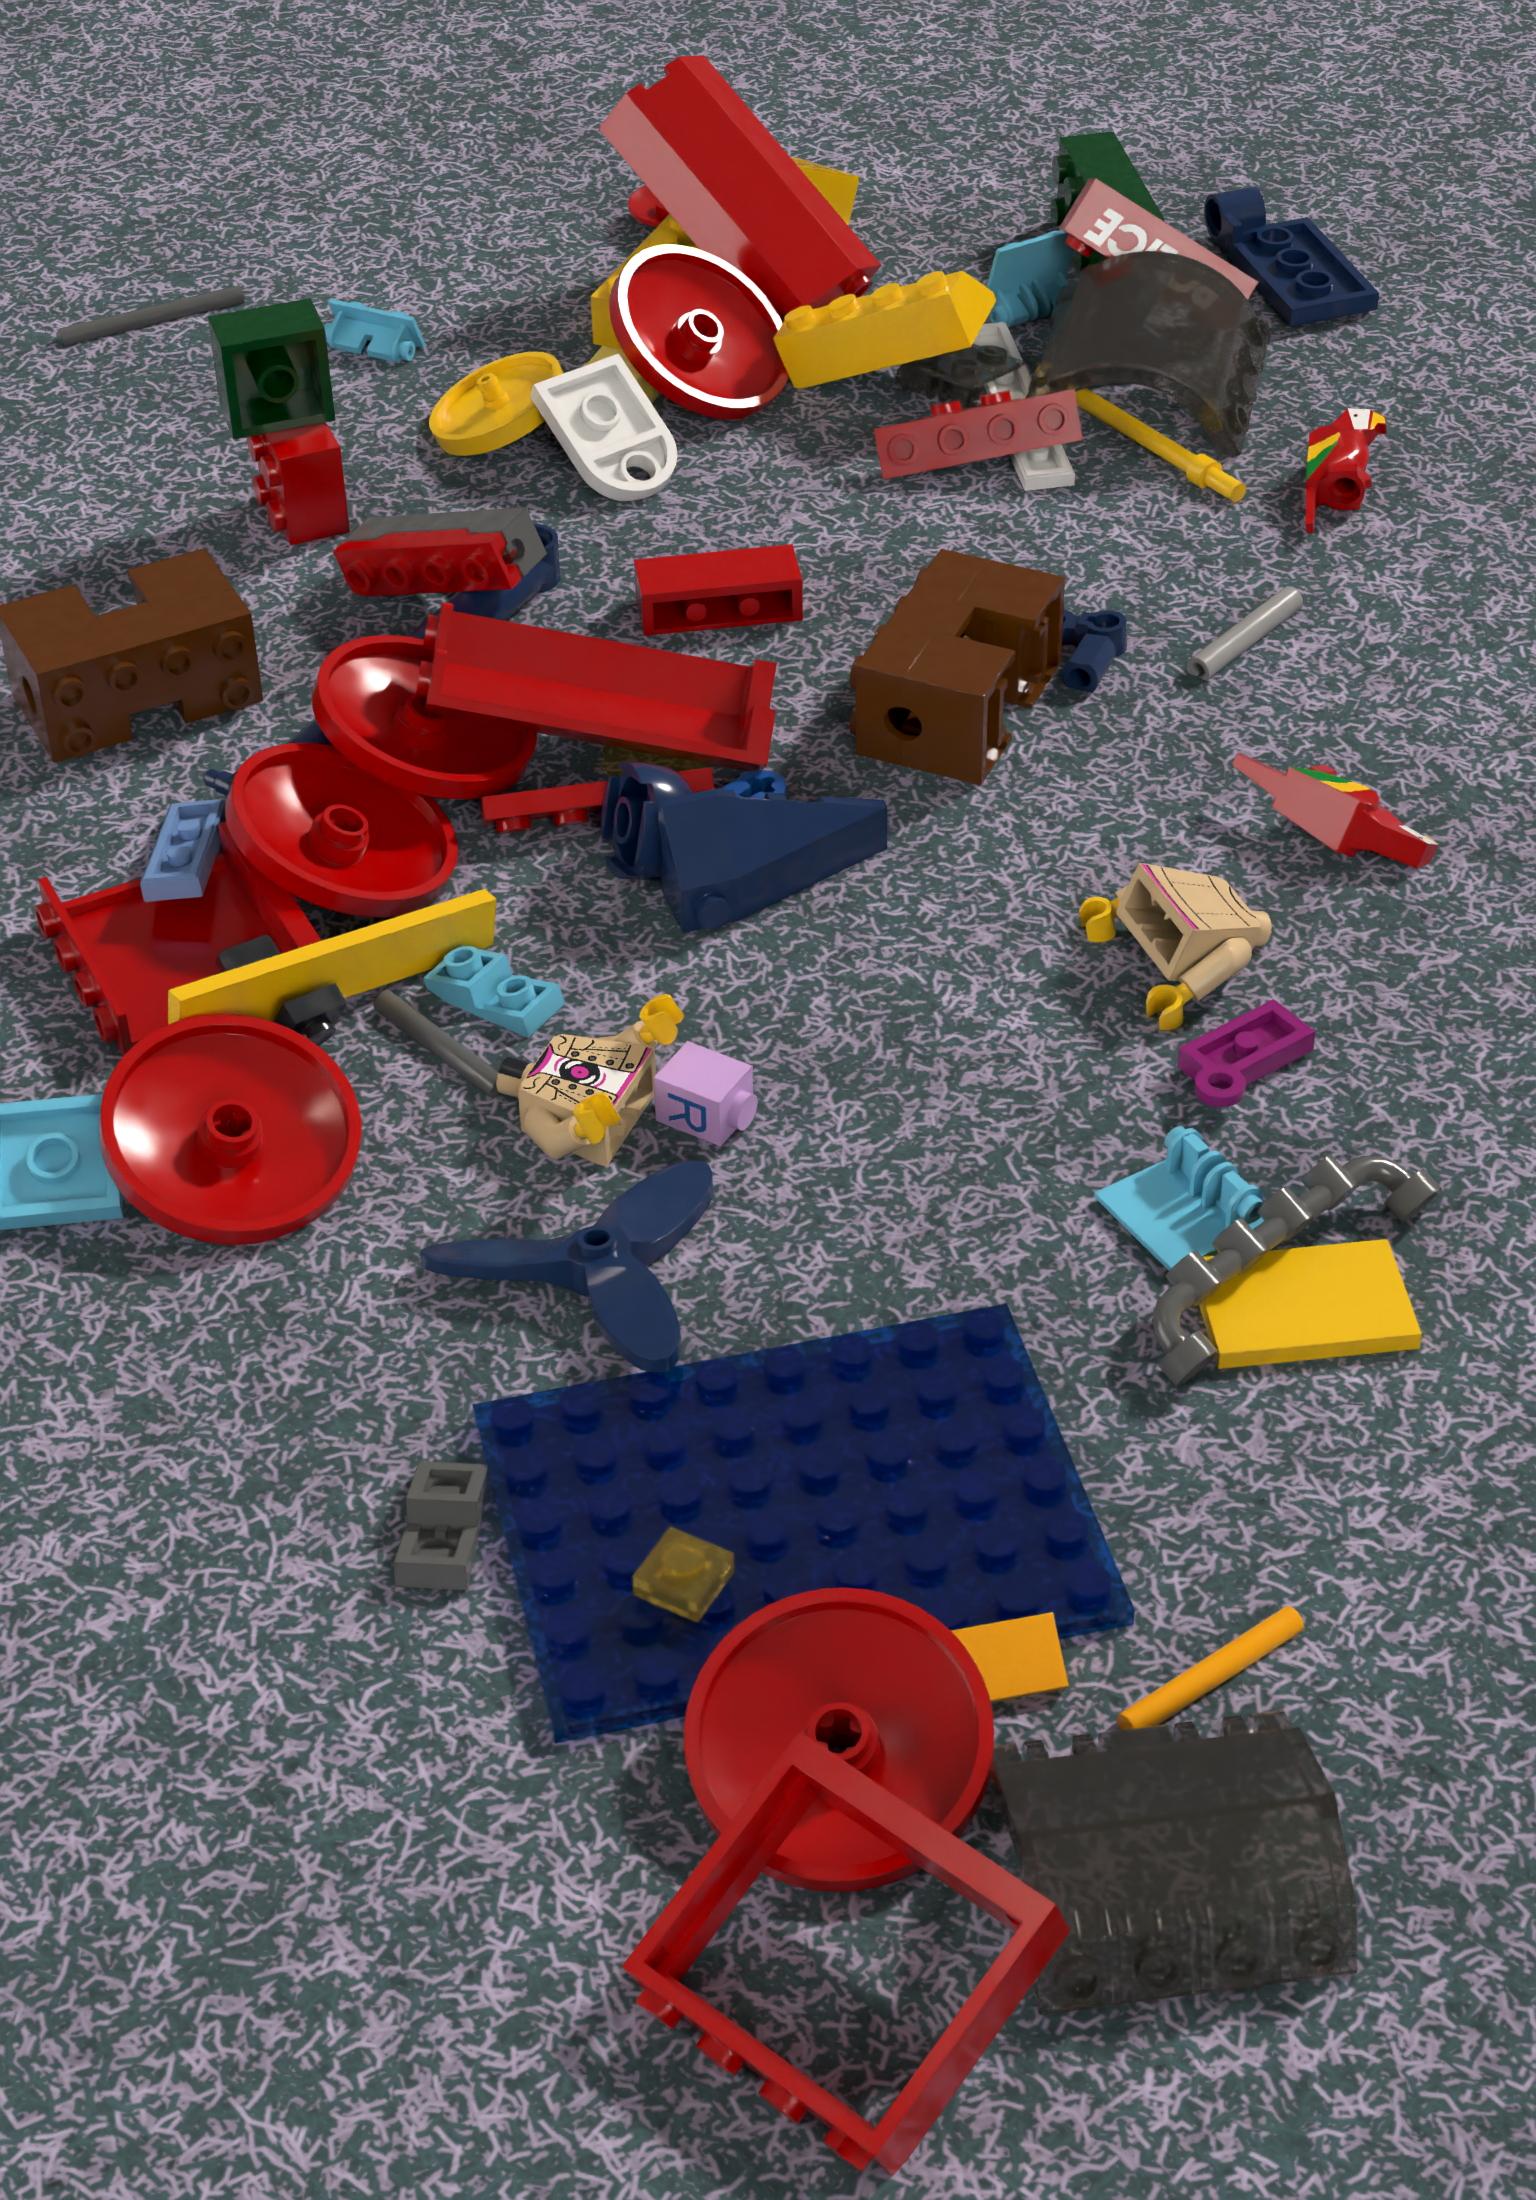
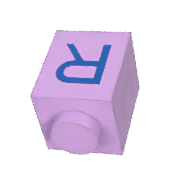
(705, 1093)

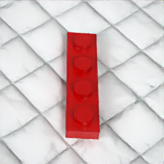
(565, 804)

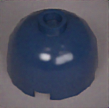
(632, 817)

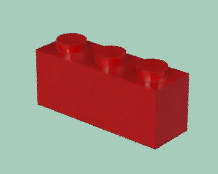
(718, 590)

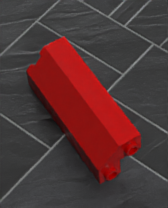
(737, 188)
(598, 690)

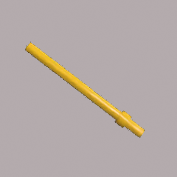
(1198, 468)

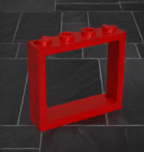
(734, 1864)

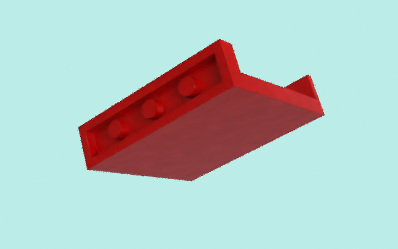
(138, 950)

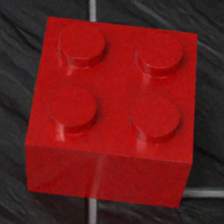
(301, 482)

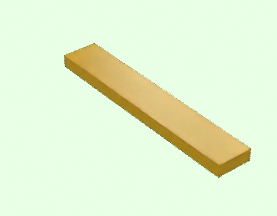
(351, 960)

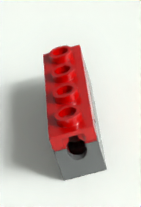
(440, 552)

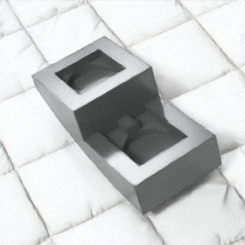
(442, 1526)

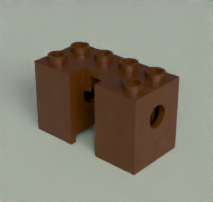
(950, 659)
(86, 673)

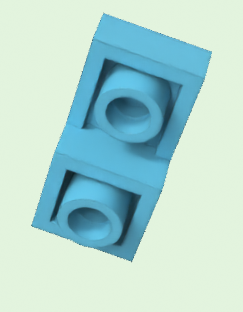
(485, 987)

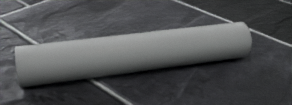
(1245, 633)

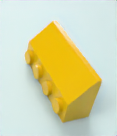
(883, 328)

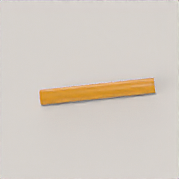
(1213, 1670)

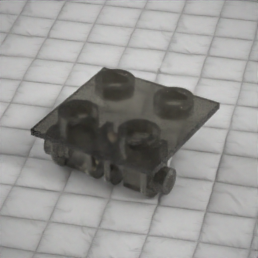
(957, 374)

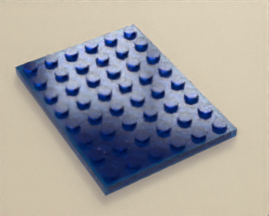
(829, 1462)

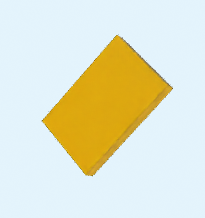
(1312, 1306)

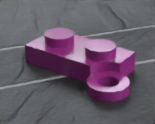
(1244, 1052)

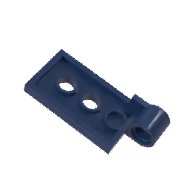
(1290, 259)

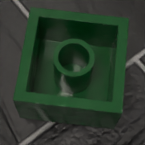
(272, 368)

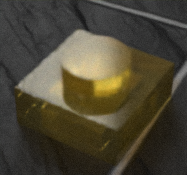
(683, 1574)

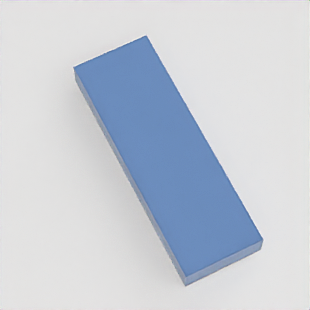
(184, 851)

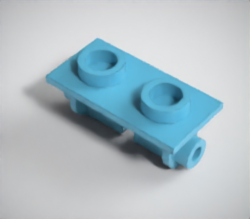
(391, 333)

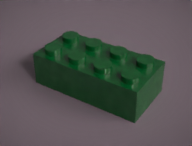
(1099, 158)

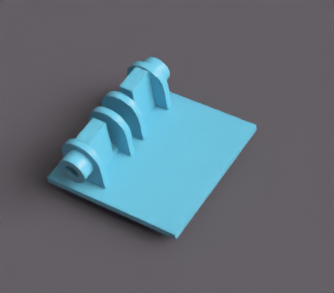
(1029, 277)
(1183, 1199)

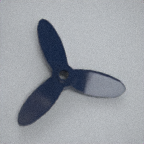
(605, 1261)

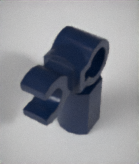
(1097, 641)

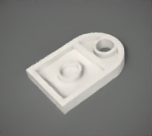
(607, 427)

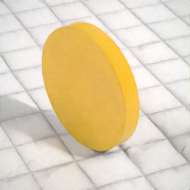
(492, 404)

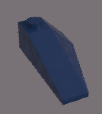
(745, 853)

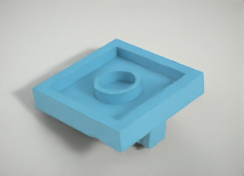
(54, 1164)

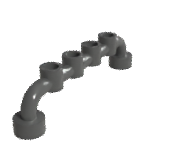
(1243, 1247)

